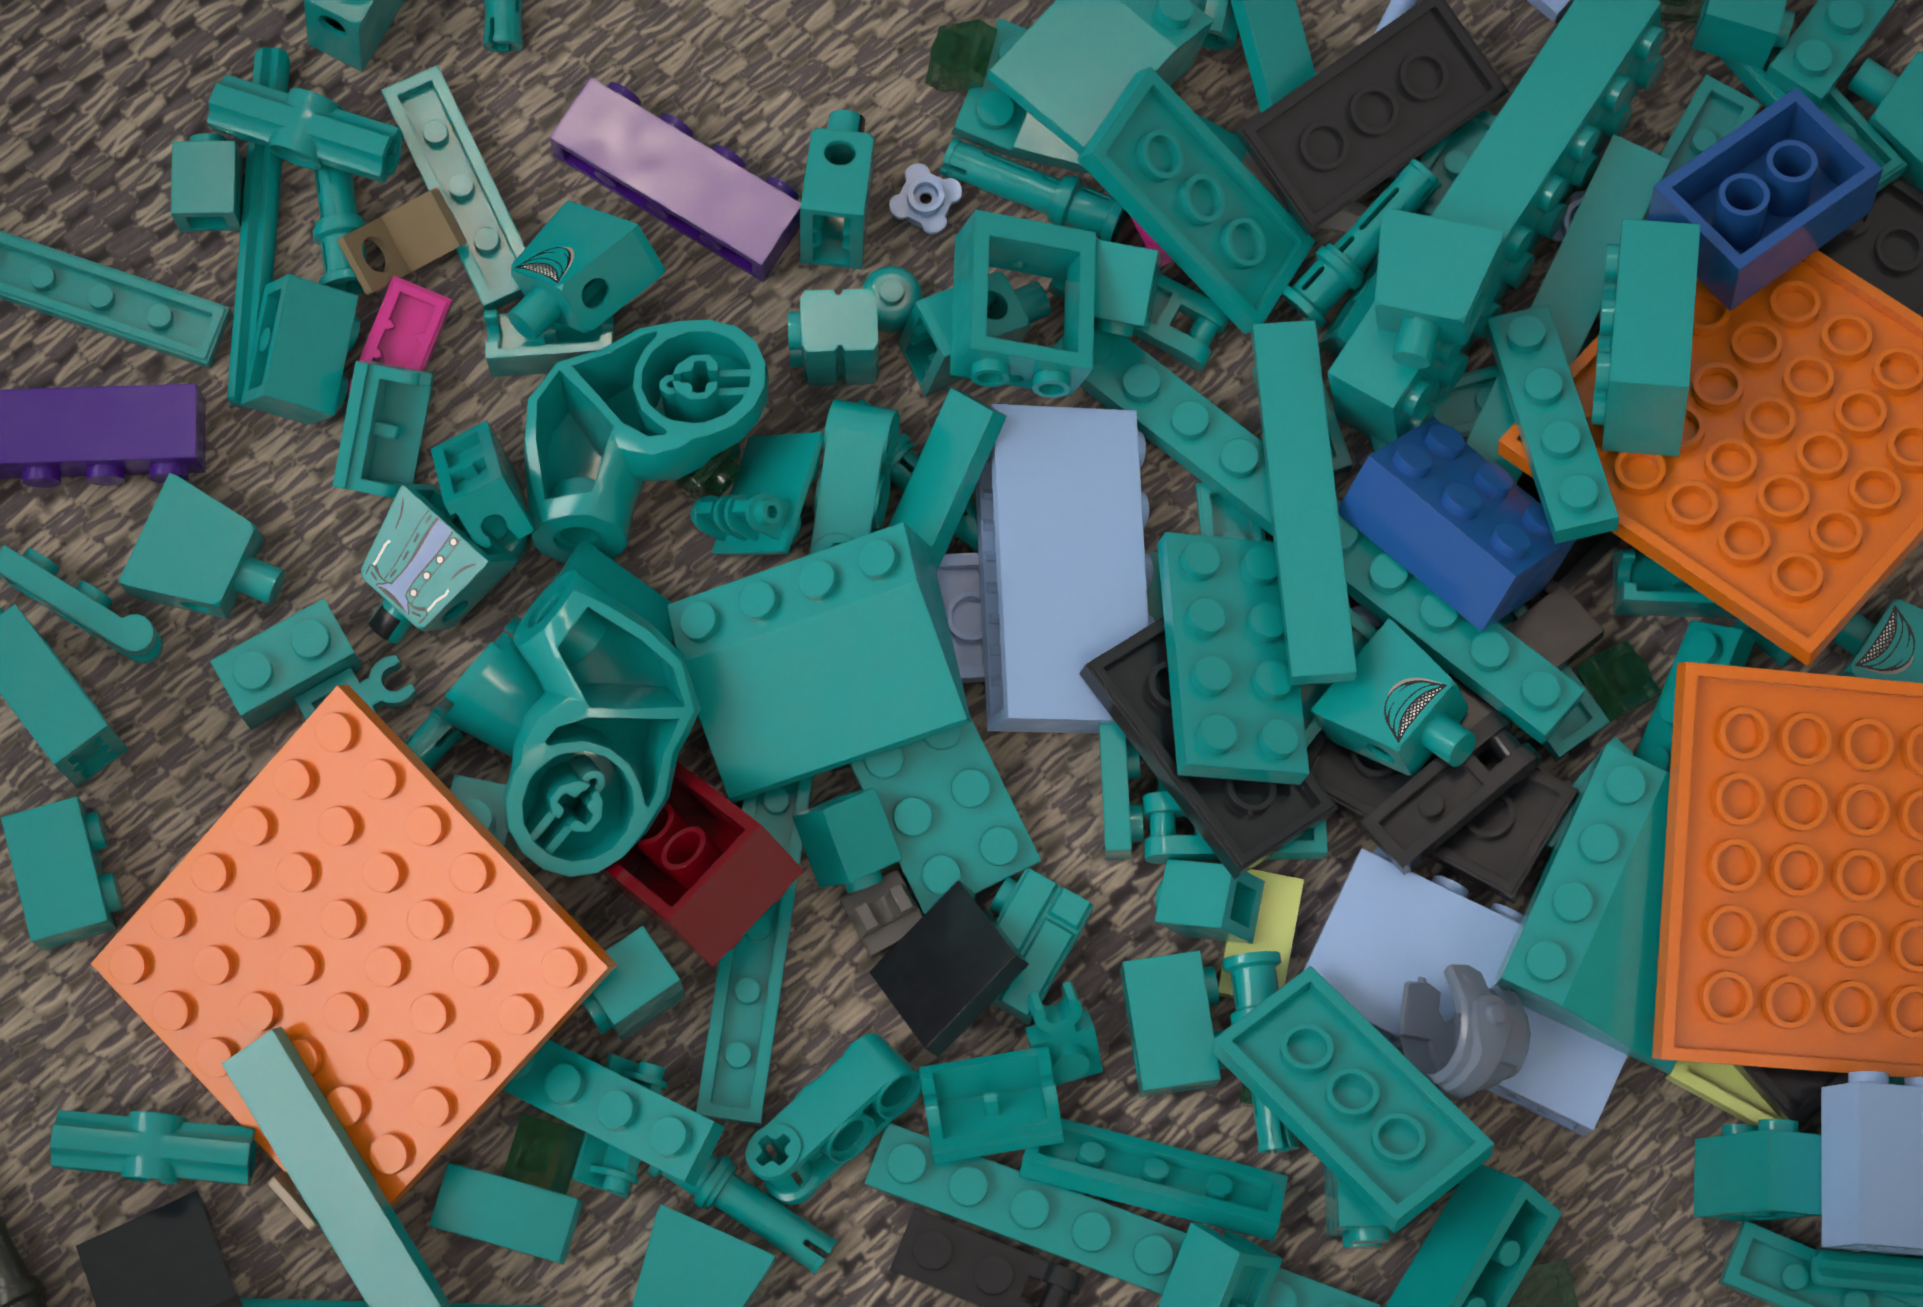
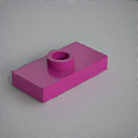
(406, 326)

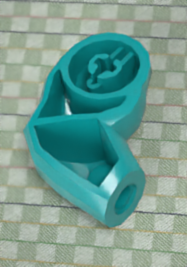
(633, 416)
(604, 734)

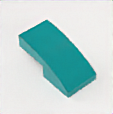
(506, 1213)

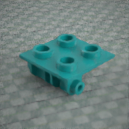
(765, 499)

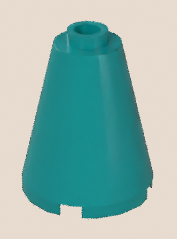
(493, 694)

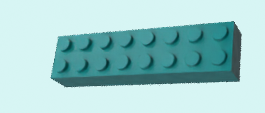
(1517, 184)

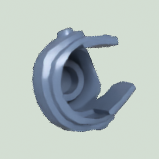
(1473, 1049)

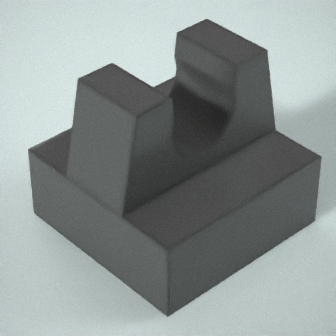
(882, 913)

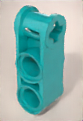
(855, 473)
(833, 1119)

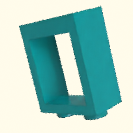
(1030, 249)
(53, 702)

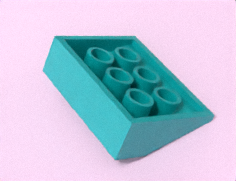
(821, 661)
(1595, 916)

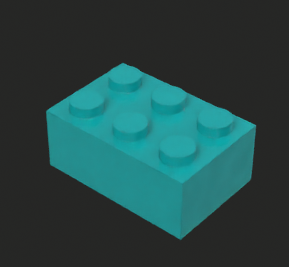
(1646, 337)

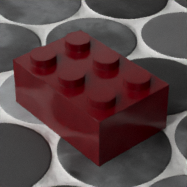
(704, 869)

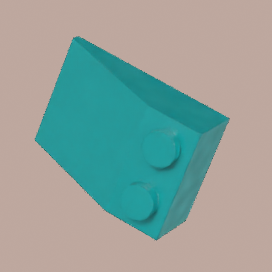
(1087, 52)

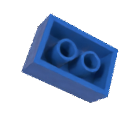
(1768, 196)
(1455, 523)

